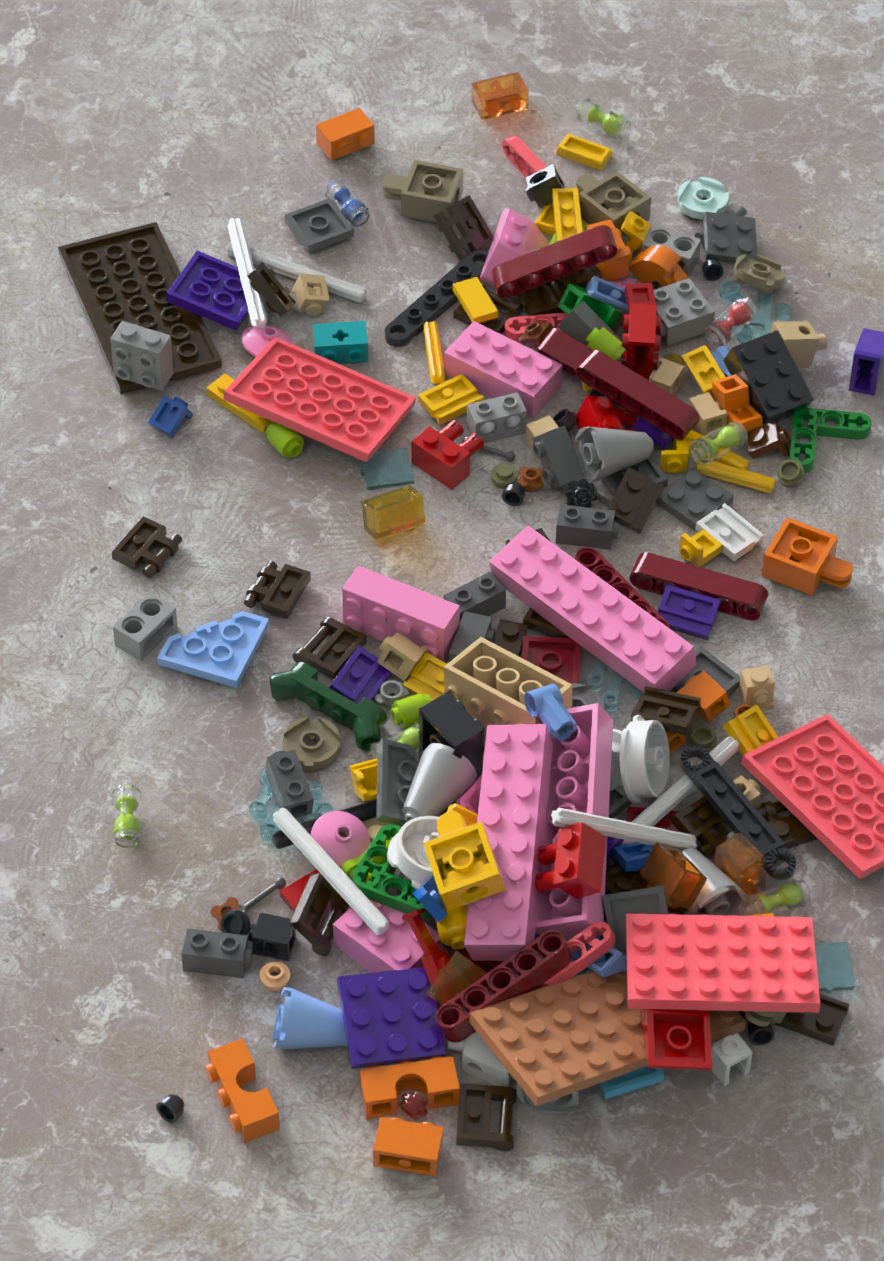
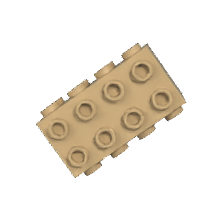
(494, 684)

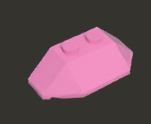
(512, 238)

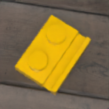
(449, 399)
(427, 677)
(750, 730)

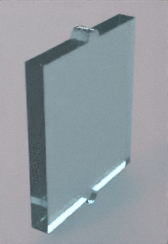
(388, 469)
(833, 966)

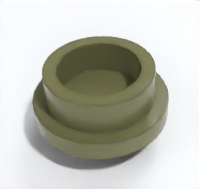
(790, 472)
(503, 475)
(703, 737)

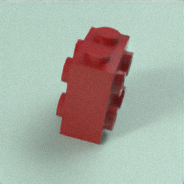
(641, 339)

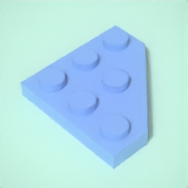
(216, 649)

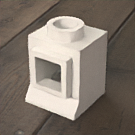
(728, 1052)

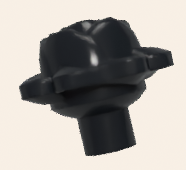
(580, 493)

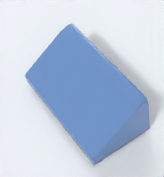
(607, 293)
(608, 964)

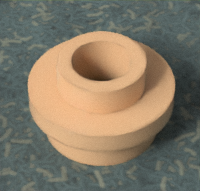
(275, 983)

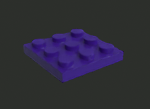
(210, 290)
(389, 1018)

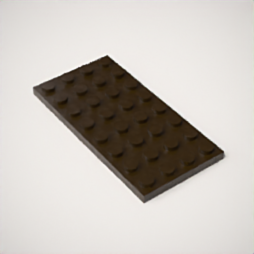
(127, 281)

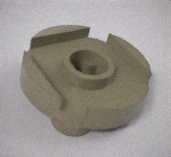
(759, 273)
(316, 756)

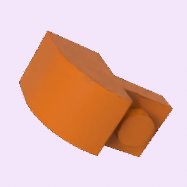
(658, 264)
(734, 397)

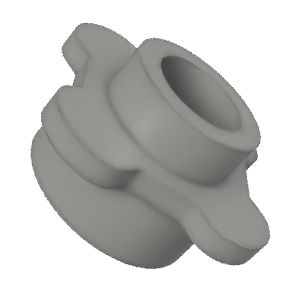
(390, 692)

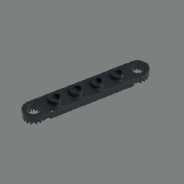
(433, 301)
(737, 810)

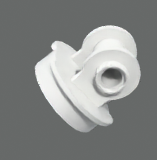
(640, 759)
(408, 851)

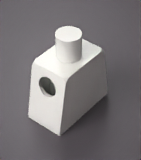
(481, 1061)

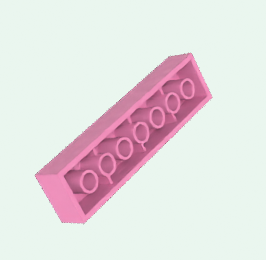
(592, 612)
(579, 784)
(515, 820)

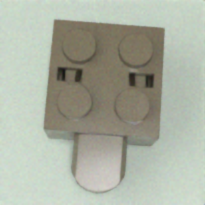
(425, 190)
(611, 199)

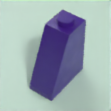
(867, 362)

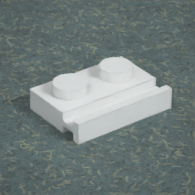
(730, 530)

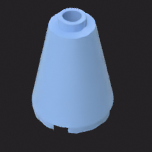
(307, 1023)

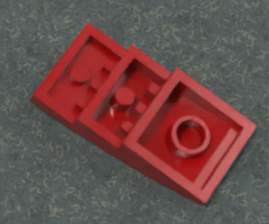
(677, 1039)

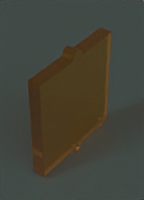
(455, 978)

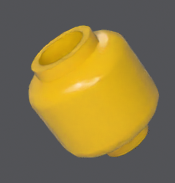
(453, 927)

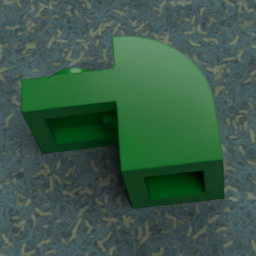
(575, 295)

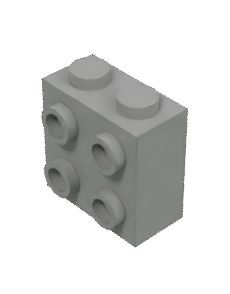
(682, 311)
(142, 355)

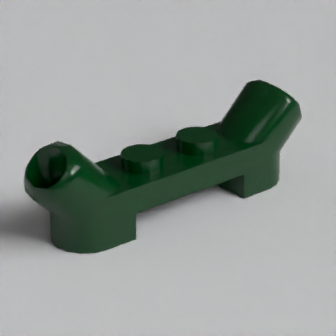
(302, 683)

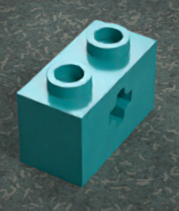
(341, 341)

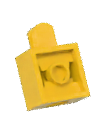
(463, 862)

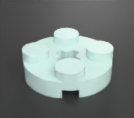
(691, 194)

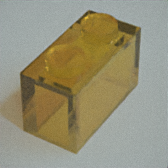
(393, 513)

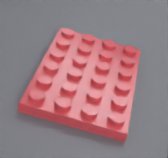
(320, 399)
(829, 788)
(721, 963)

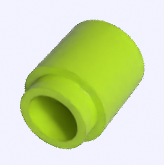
(605, 342)
(284, 440)
(407, 710)

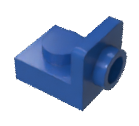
(169, 415)
(632, 856)
(430, 898)

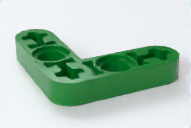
(818, 427)
(381, 879)

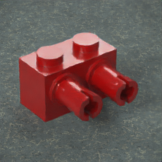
(601, 413)
(441, 457)
(577, 861)

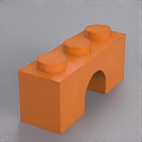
(713, 702)
(431, 1077)
(251, 1112)

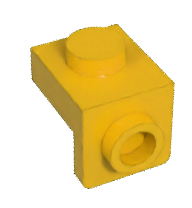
(636, 229)
(677, 459)
(699, 548)

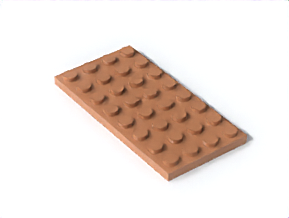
(573, 1034)

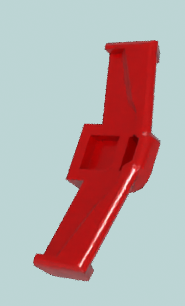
(435, 958)

